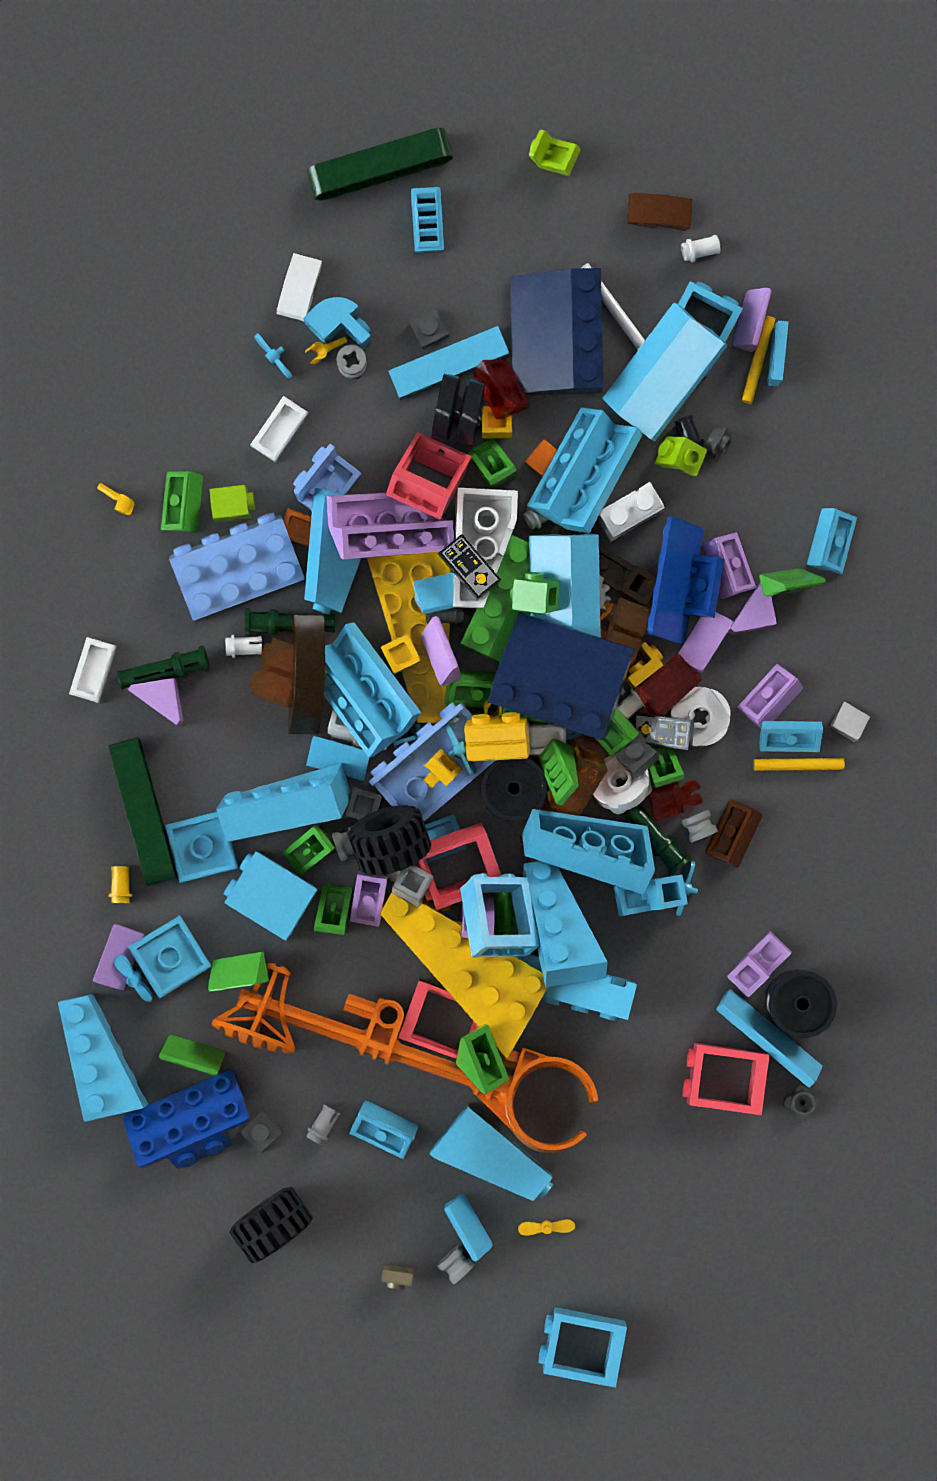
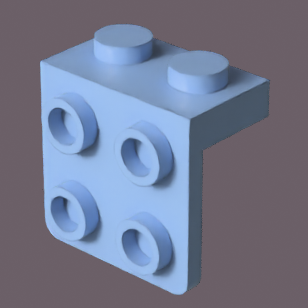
(327, 473)

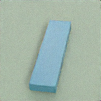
(451, 360)
(769, 1038)

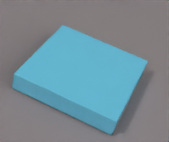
(200, 847)
(169, 956)

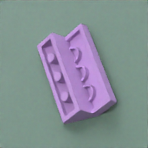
(383, 527)

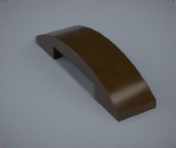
(619, 573)
(308, 674)

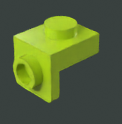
(553, 154)
(681, 454)

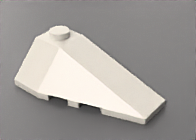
(487, 522)

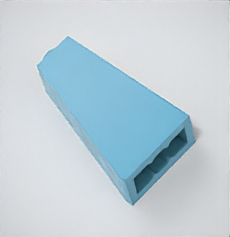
(327, 574)
(489, 1154)

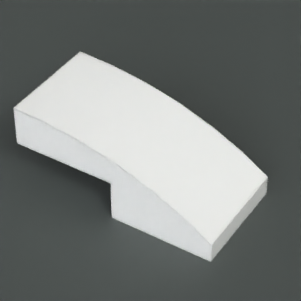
(299, 287)

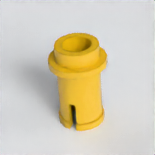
(120, 885)

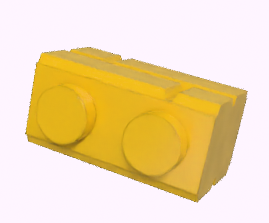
(497, 737)

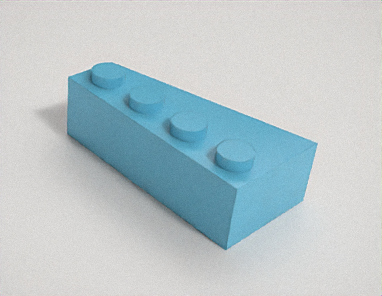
(285, 804)
(591, 847)
(566, 942)
(608, 996)
(98, 1064)

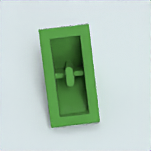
(493, 464)
(666, 768)
(309, 849)
(333, 909)
(481, 1060)

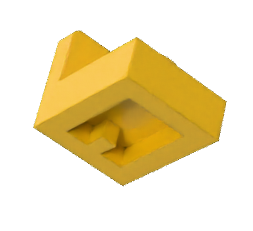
(642, 671)

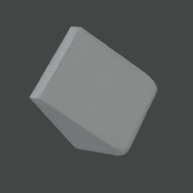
(849, 722)
(412, 885)

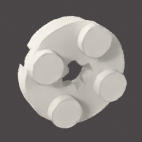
(717, 718)
(624, 797)

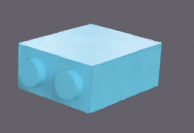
(270, 894)

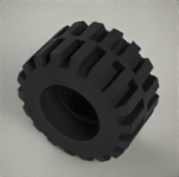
(389, 840)
(271, 1225)

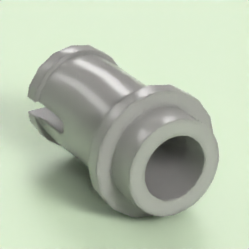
(323, 1125)

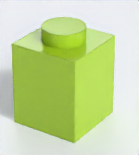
(231, 503)

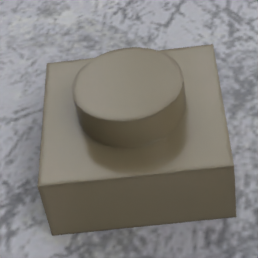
(397, 1277)

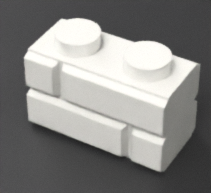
(630, 512)

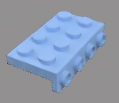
(236, 566)
(403, 778)

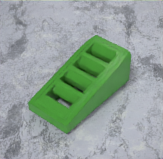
(559, 770)

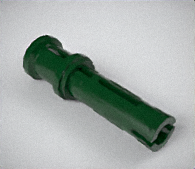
(273, 621)
(177, 665)
(662, 845)

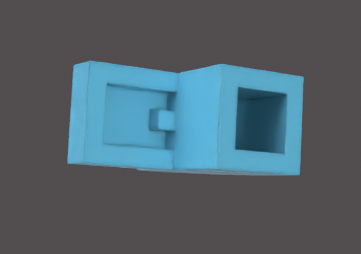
(333, 316)
(659, 894)

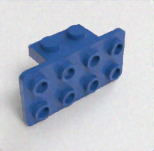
(684, 582)
(188, 1122)

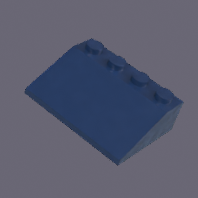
(557, 331)
(561, 676)

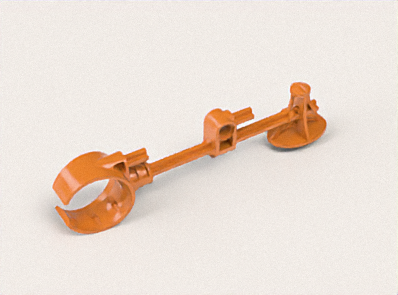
(383, 1042)

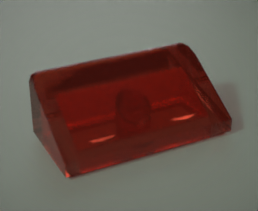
(501, 388)
(668, 686)

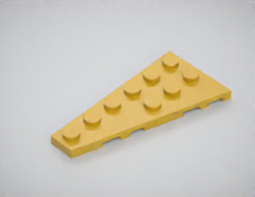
(395, 588)
(488, 988)

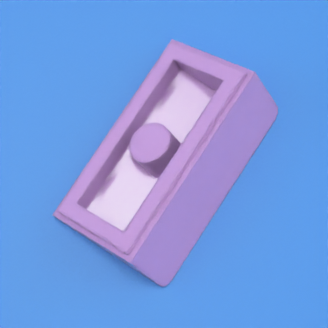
(751, 319)
(736, 573)
(704, 641)
(440, 652)
(770, 696)
(117, 944)

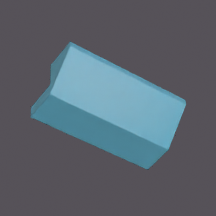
(664, 371)
(584, 470)
(576, 565)
(366, 692)

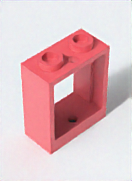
(421, 492)
(451, 894)
(412, 1016)
(756, 1085)

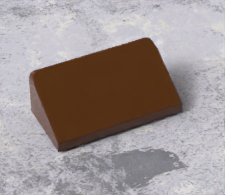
(734, 833)

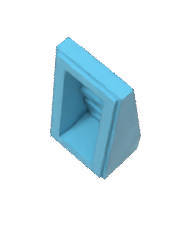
(426, 194)

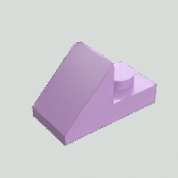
(368, 898)

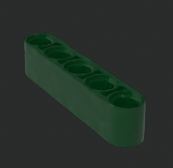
(379, 164)
(143, 811)

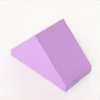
(755, 615)
(162, 696)

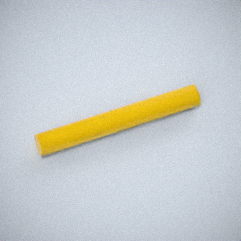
(758, 360)
(798, 764)

